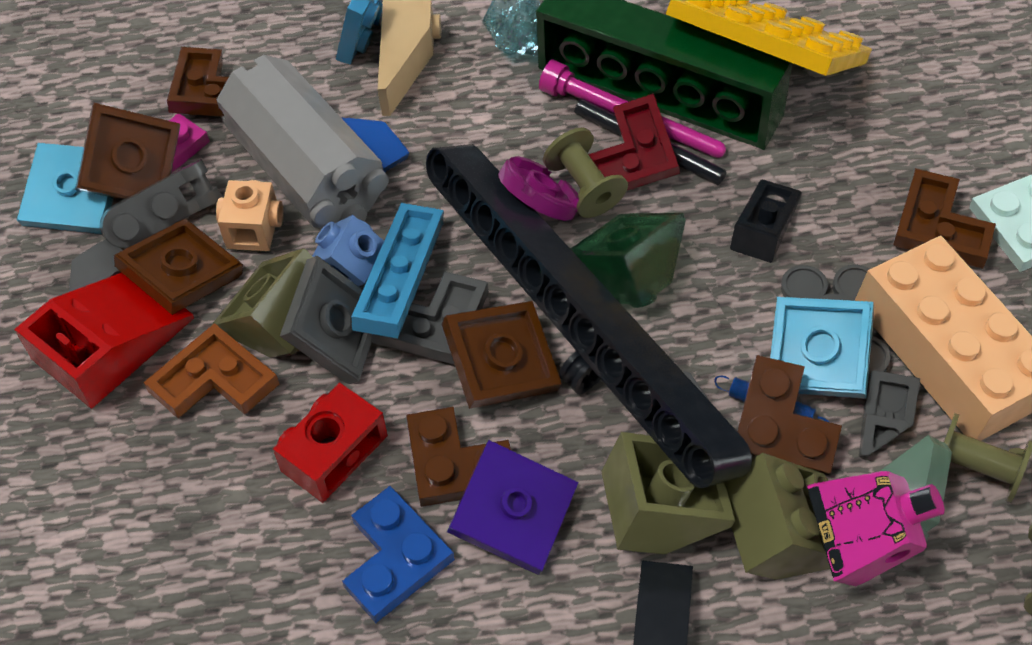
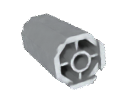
(301, 142)

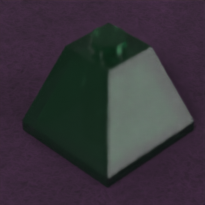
(634, 255)

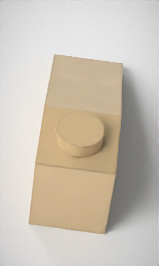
(405, 47)

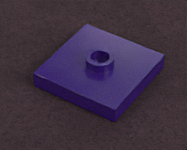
(513, 507)

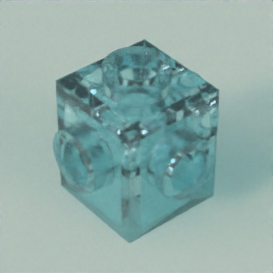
(513, 25)

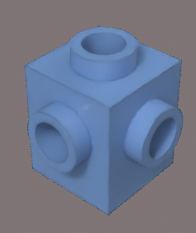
(349, 248)

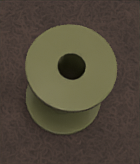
(596, 192)
(988, 459)

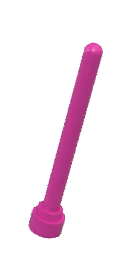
(559, 80)

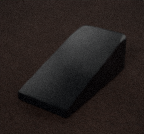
(764, 221)

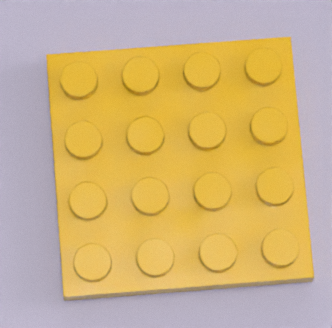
(772, 32)

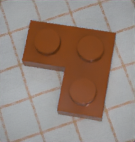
(207, 364)

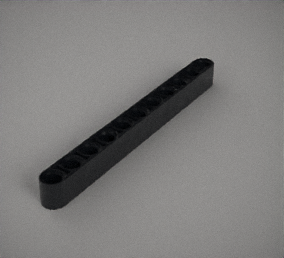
(592, 320)

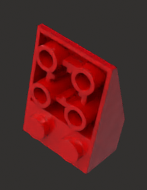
(98, 335)

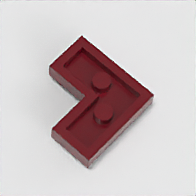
(646, 148)

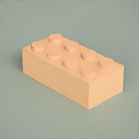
(953, 336)

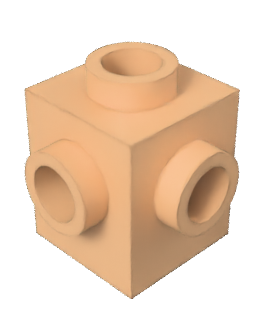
(249, 215)

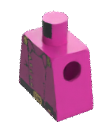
(871, 523)

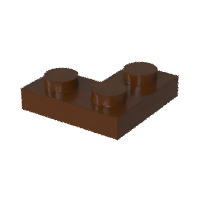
(197, 82)
(930, 215)
(772, 427)
(438, 459)

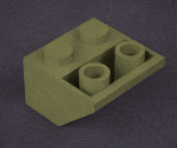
(777, 519)

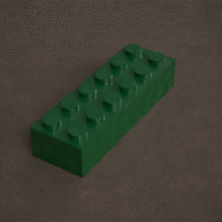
(684, 66)

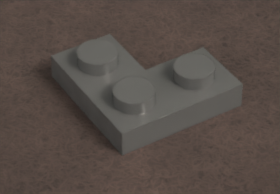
(423, 328)

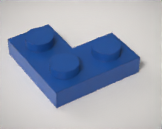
(406, 556)

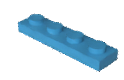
(397, 271)

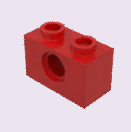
(325, 466)

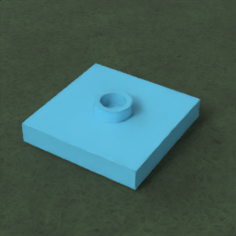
(51, 193)
(828, 340)

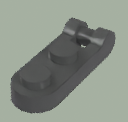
(158, 206)

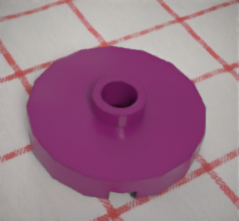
(535, 188)

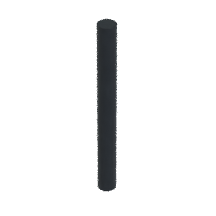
(684, 158)

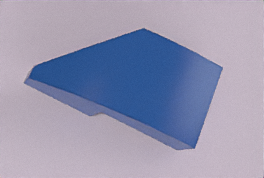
(380, 140)

